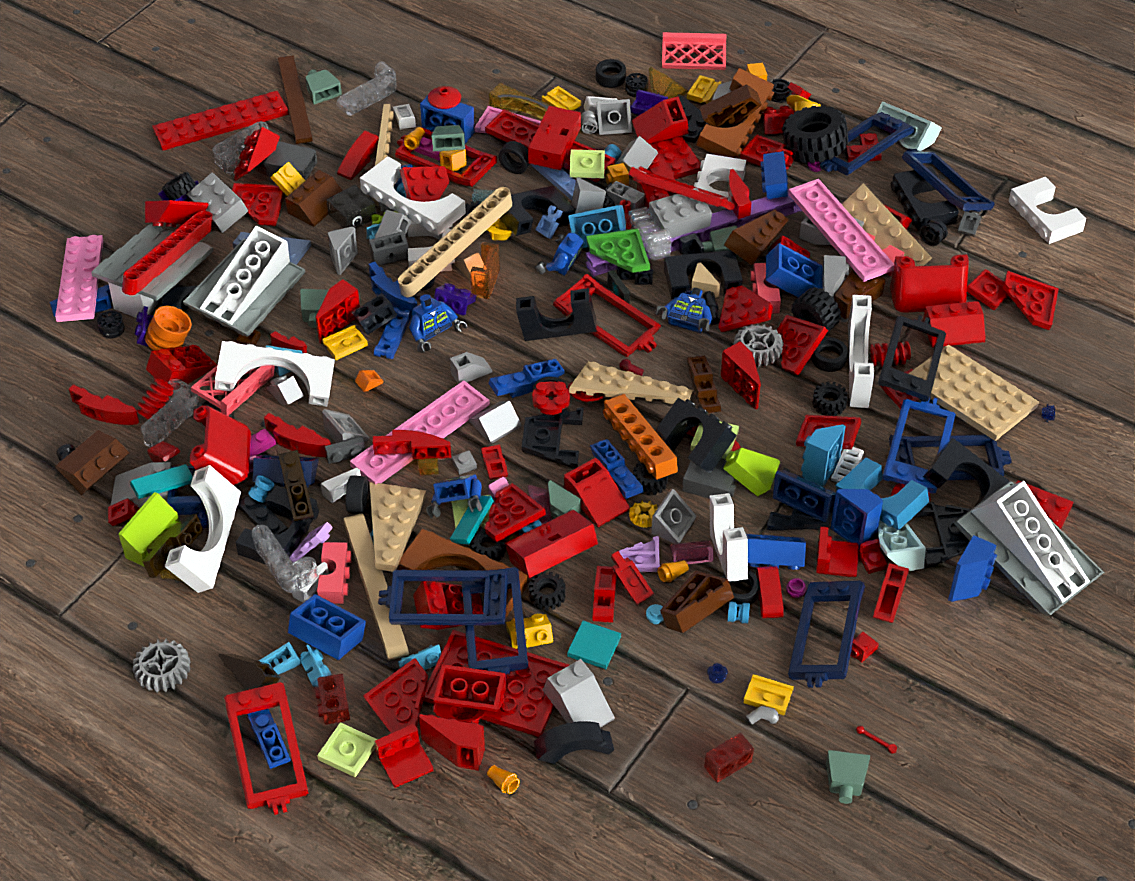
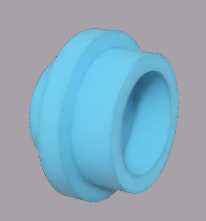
(654, 615)

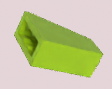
(752, 469)

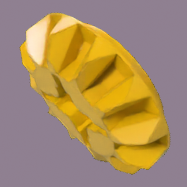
(642, 520)

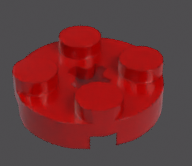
(560, 395)

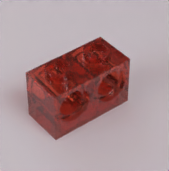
(330, 699)
(728, 757)

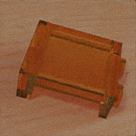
(484, 278)

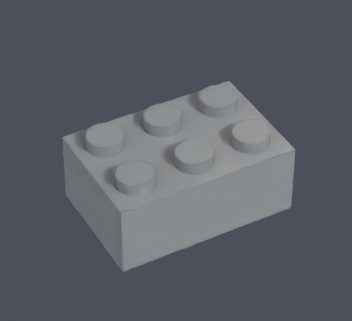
(221, 200)
(680, 214)

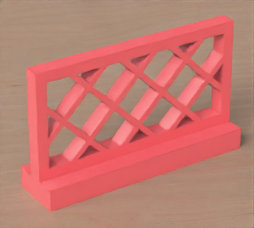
(694, 42)
(240, 394)

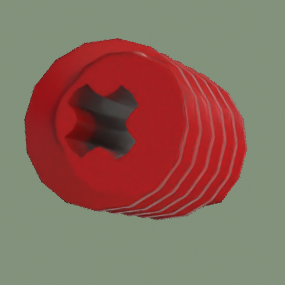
(879, 351)
(156, 398)

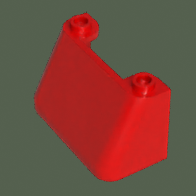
(924, 286)
(225, 445)

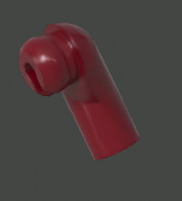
(625, 365)

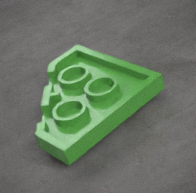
(620, 248)

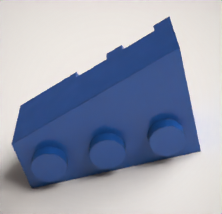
(774, 175)

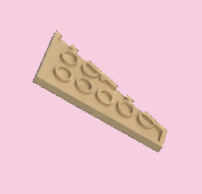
(883, 225)
(614, 382)
(393, 519)

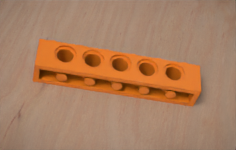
(640, 436)

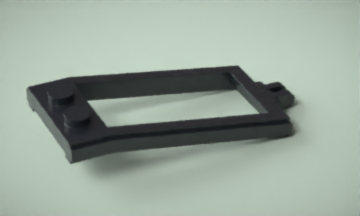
(905, 382)

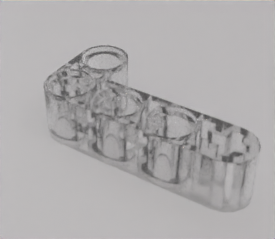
(369, 92)
(228, 151)
(655, 241)
(171, 414)
(288, 574)

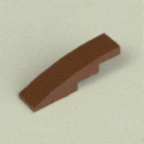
(703, 384)

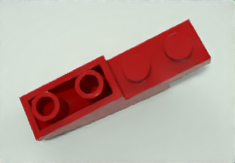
(106, 410)
(303, 439)
(418, 443)

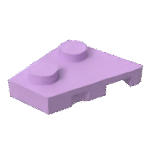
(314, 537)
(644, 555)

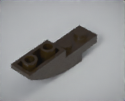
(295, 485)
(176, 536)

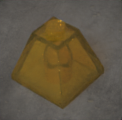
(664, 85)

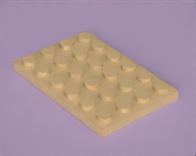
(976, 393)

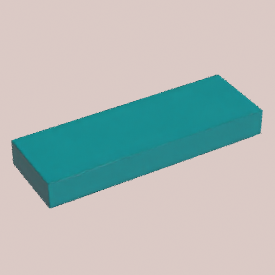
(161, 481)
(471, 521)

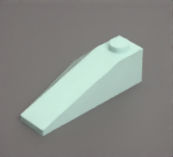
(924, 130)
(902, 546)

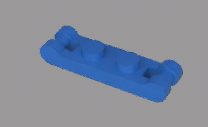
(393, 334)

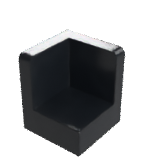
(690, 245)

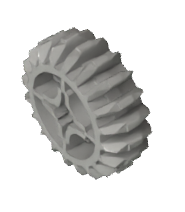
(758, 341)
(174, 667)

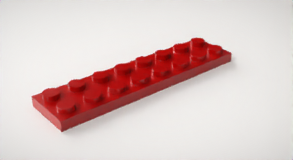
(220, 120)
(512, 127)

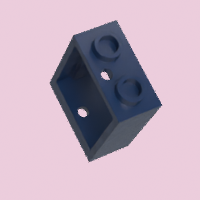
(185, 504)

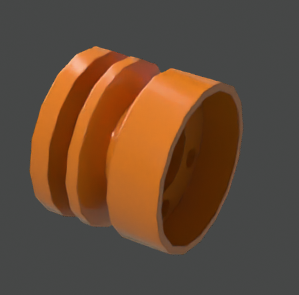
(167, 328)

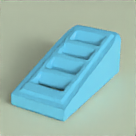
(282, 652)

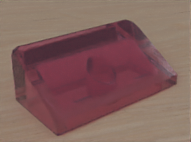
(540, 496)
(692, 552)

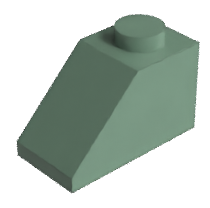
(561, 500)

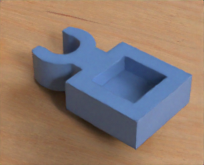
(548, 224)

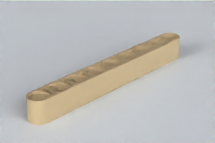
(455, 242)
(373, 582)

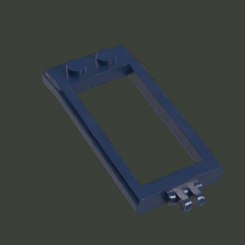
(884, 121)
(975, 201)
(996, 456)
(826, 592)
(494, 597)
(504, 664)

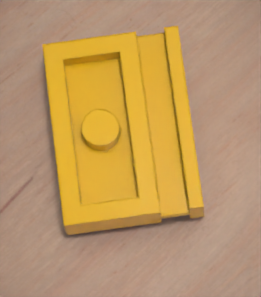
(703, 89)
(562, 99)
(287, 178)
(345, 342)
(768, 693)

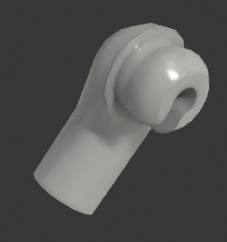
(763, 713)

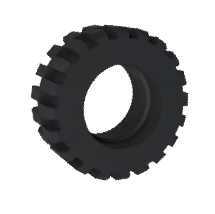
(815, 133)

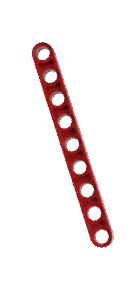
(166, 253)

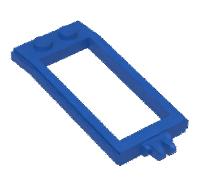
(903, 472)

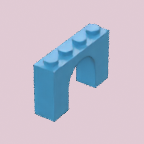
(895, 509)

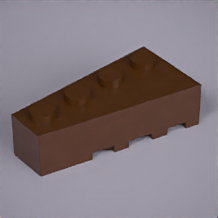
(756, 236)

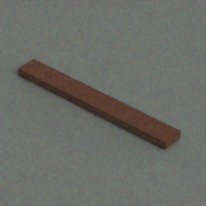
(295, 99)

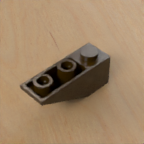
(249, 671)

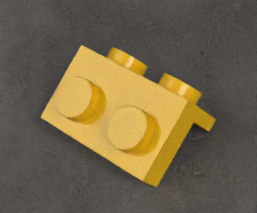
(537, 631)

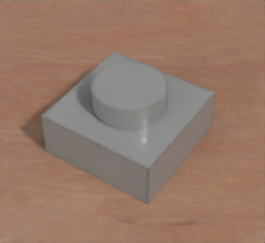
(464, 462)

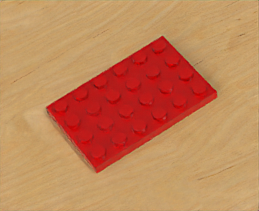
(524, 702)

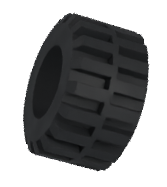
(817, 308)

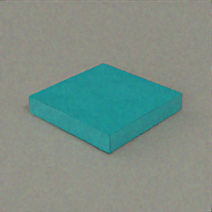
(594, 644)

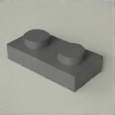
(344, 450)

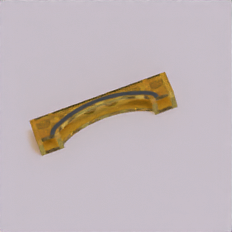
(511, 99)

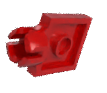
(761, 145)

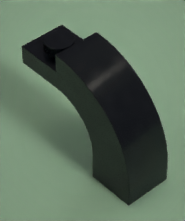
(572, 737)

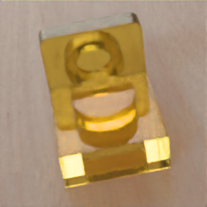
(428, 466)

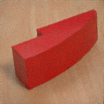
(358, 155)
(739, 195)
(891, 593)
(604, 594)

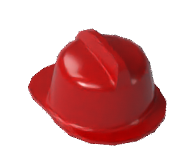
(459, 713)

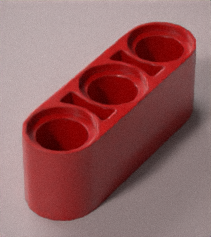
(770, 592)

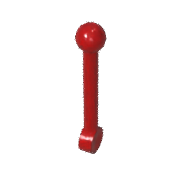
(891, 748)

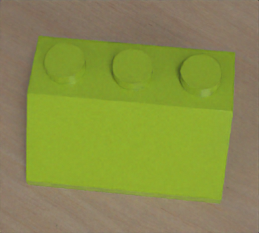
(145, 527)

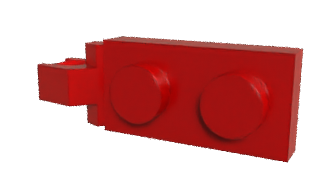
(631, 578)

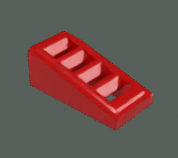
(162, 452)

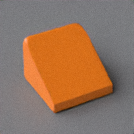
(368, 380)

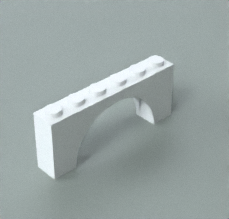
(432, 215)
(239, 358)
(860, 371)
(220, 501)

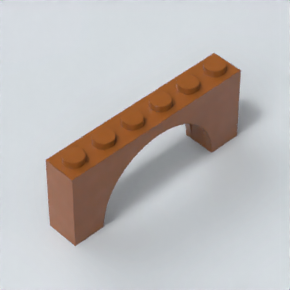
(728, 141)
(432, 551)

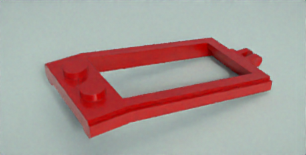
(481, 165)
(643, 175)
(644, 342)
(253, 701)

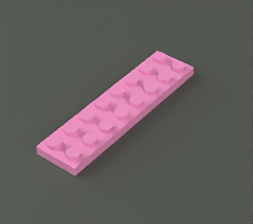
(841, 230)
(77, 285)
(437, 419)

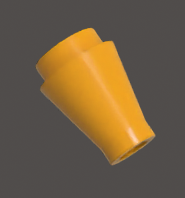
(414, 138)
(670, 571)
(503, 779)

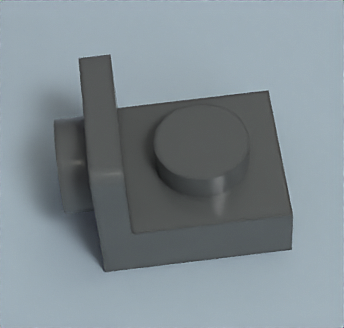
(969, 223)

